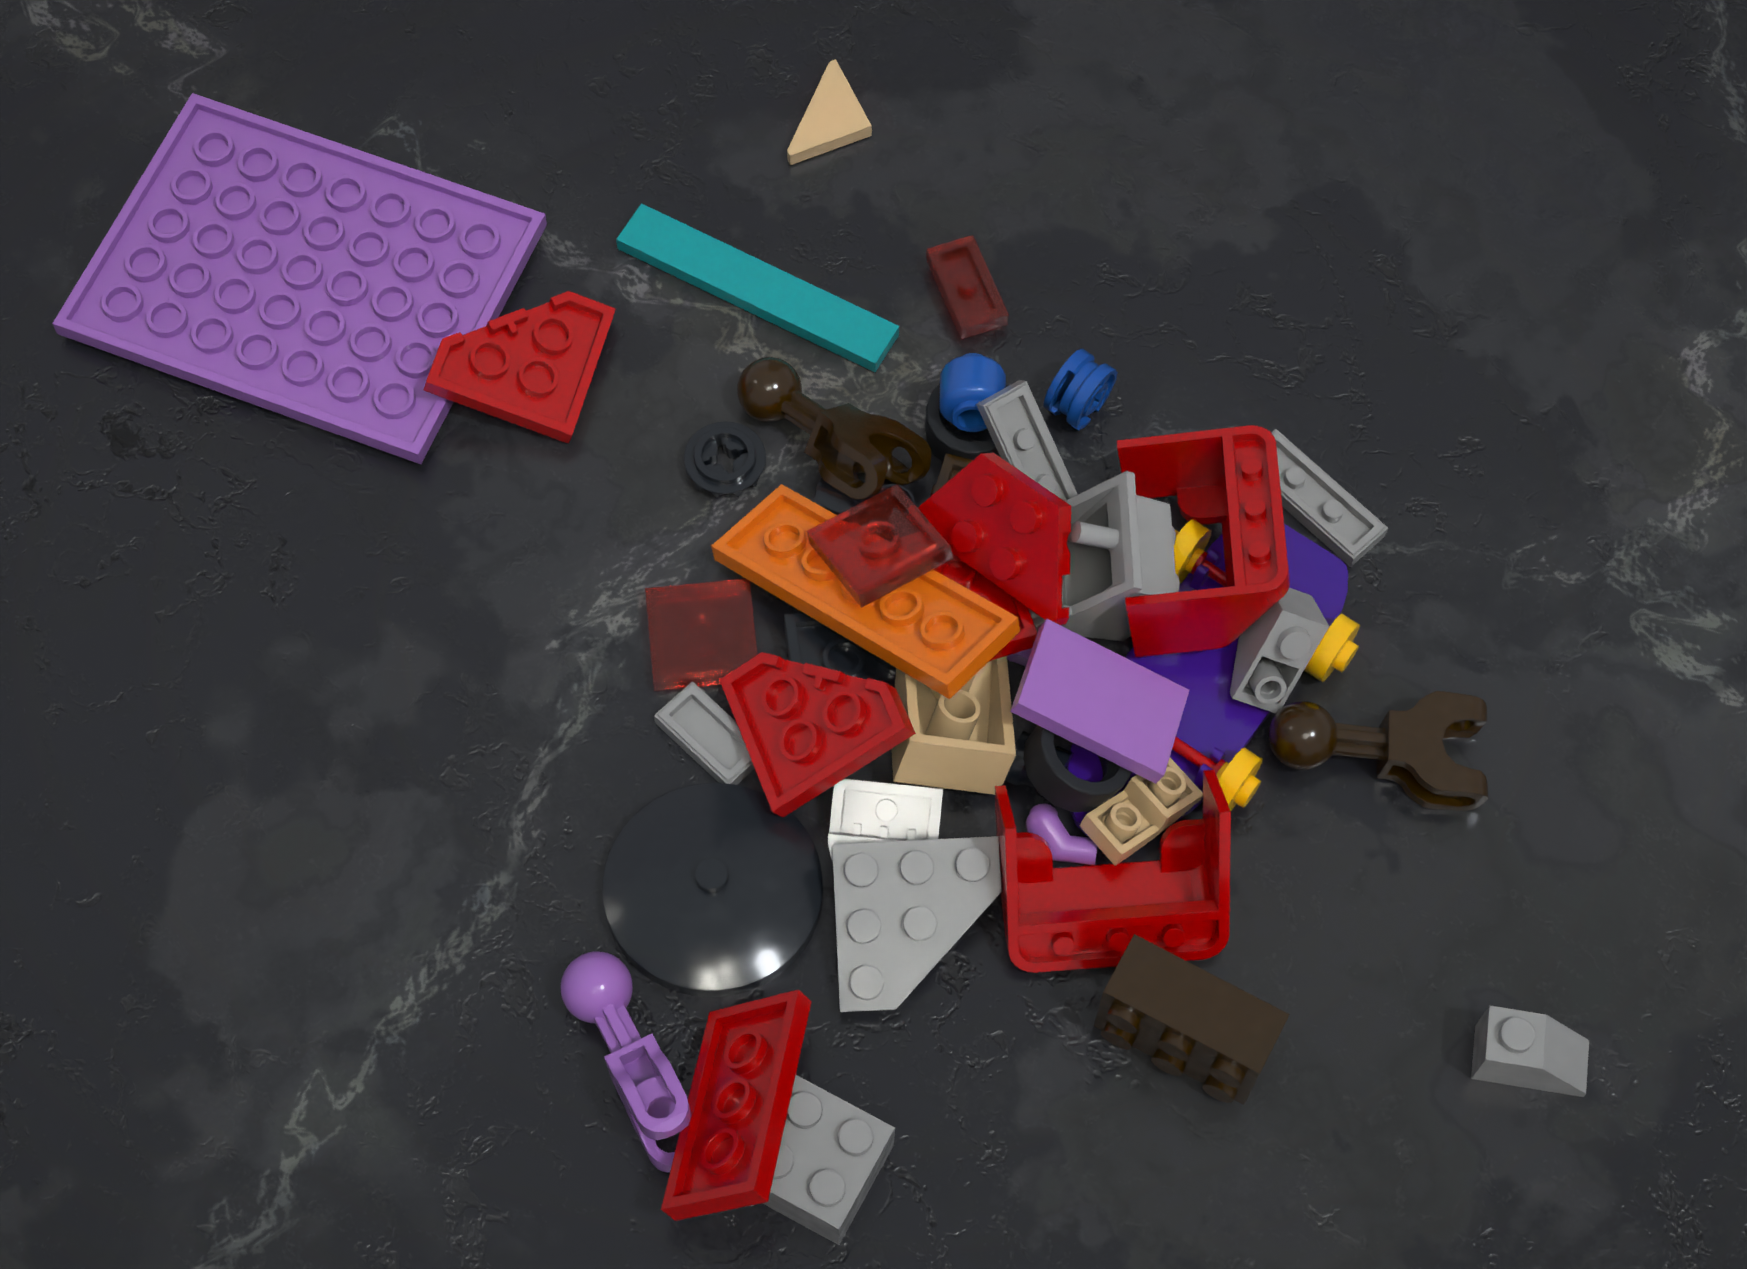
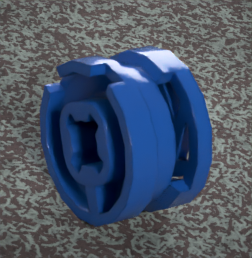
(1080, 388)

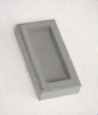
(706, 734)

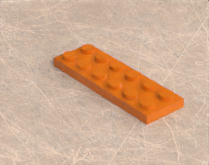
(922, 628)

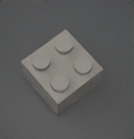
(827, 1160)

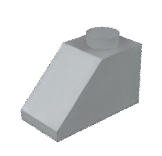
(1529, 1052)

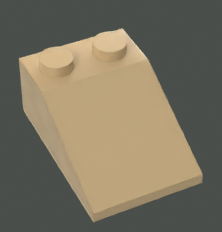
(957, 740)

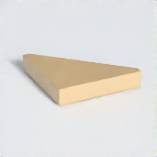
(831, 118)

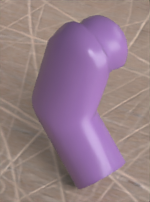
(1045, 822)

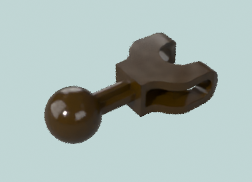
(840, 438)
(1404, 744)

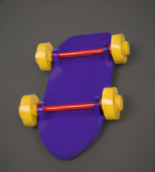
(1213, 724)

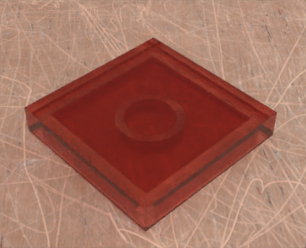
(879, 545)
(699, 632)

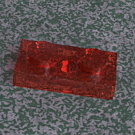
(967, 286)

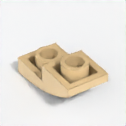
(1140, 812)

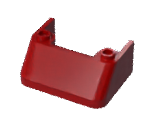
(1221, 479)
(1091, 912)

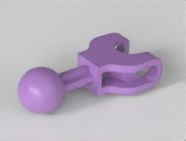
(598, 991)

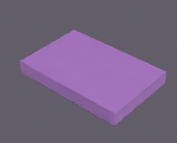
(1100, 701)

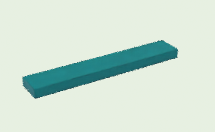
(758, 287)

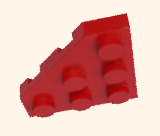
(526, 364)
(810, 725)

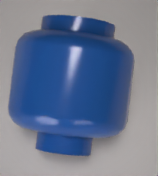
(965, 384)

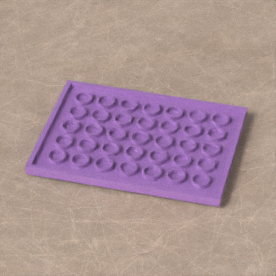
(299, 274)

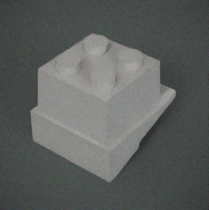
(1117, 551)

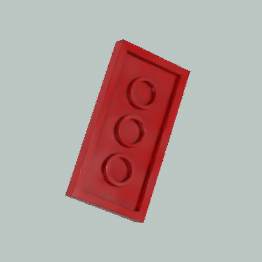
(737, 1106)

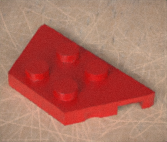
(1007, 531)

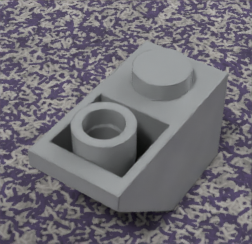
(1277, 651)

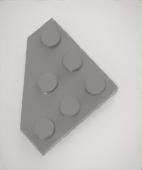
(904, 911)

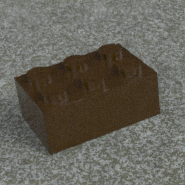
(1188, 1021)

